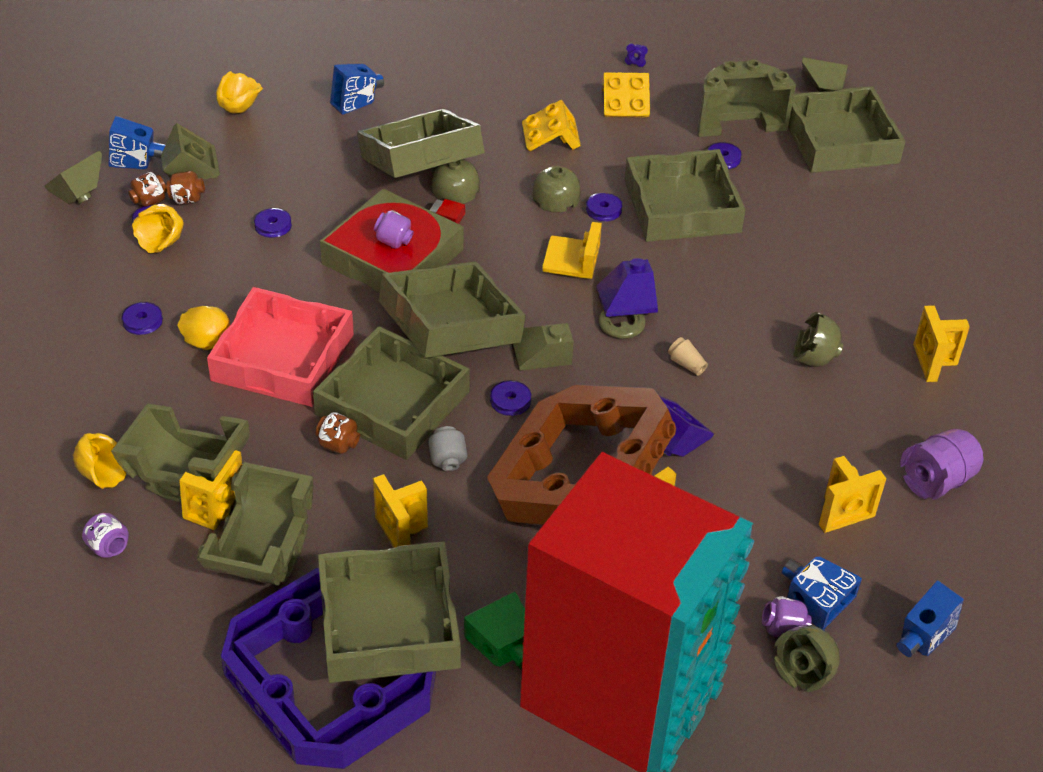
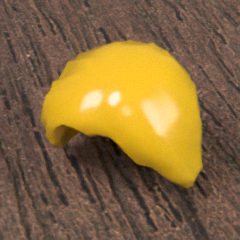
(237, 92)
(157, 228)
(203, 326)
(96, 461)

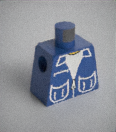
(353, 86)
(132, 144)
(822, 588)
(930, 621)

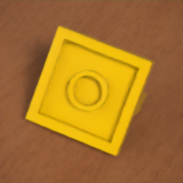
(938, 342)
(850, 496)
(400, 510)

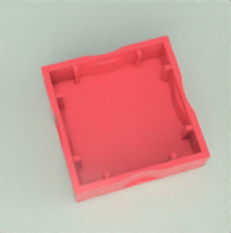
(281, 346)

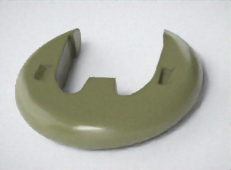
(625, 330)

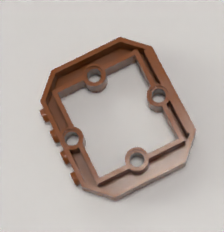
(598, 406)

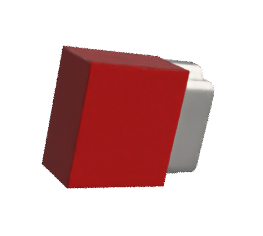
(449, 209)

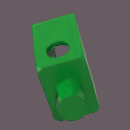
(498, 630)

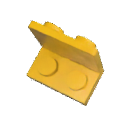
(626, 94)
(550, 123)
(572, 255)
(209, 501)

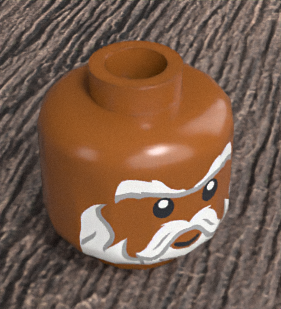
(185, 187)
(147, 189)
(337, 433)

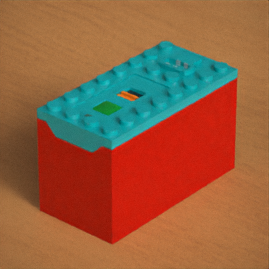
(631, 612)

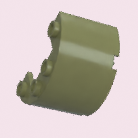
(746, 92)
(163, 451)
(265, 528)

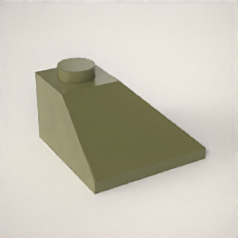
(825, 75)
(189, 152)
(77, 180)
(544, 347)

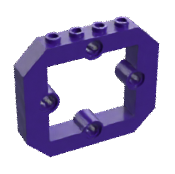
(349, 737)

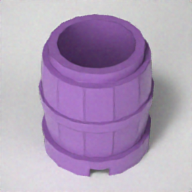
(941, 463)

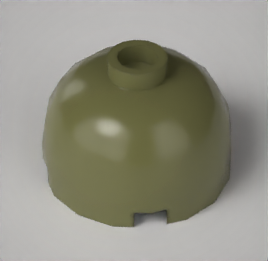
(456, 181)
(556, 189)
(819, 342)
(807, 657)

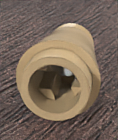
(686, 355)

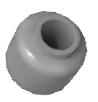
(447, 448)

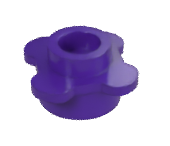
(640, 50)

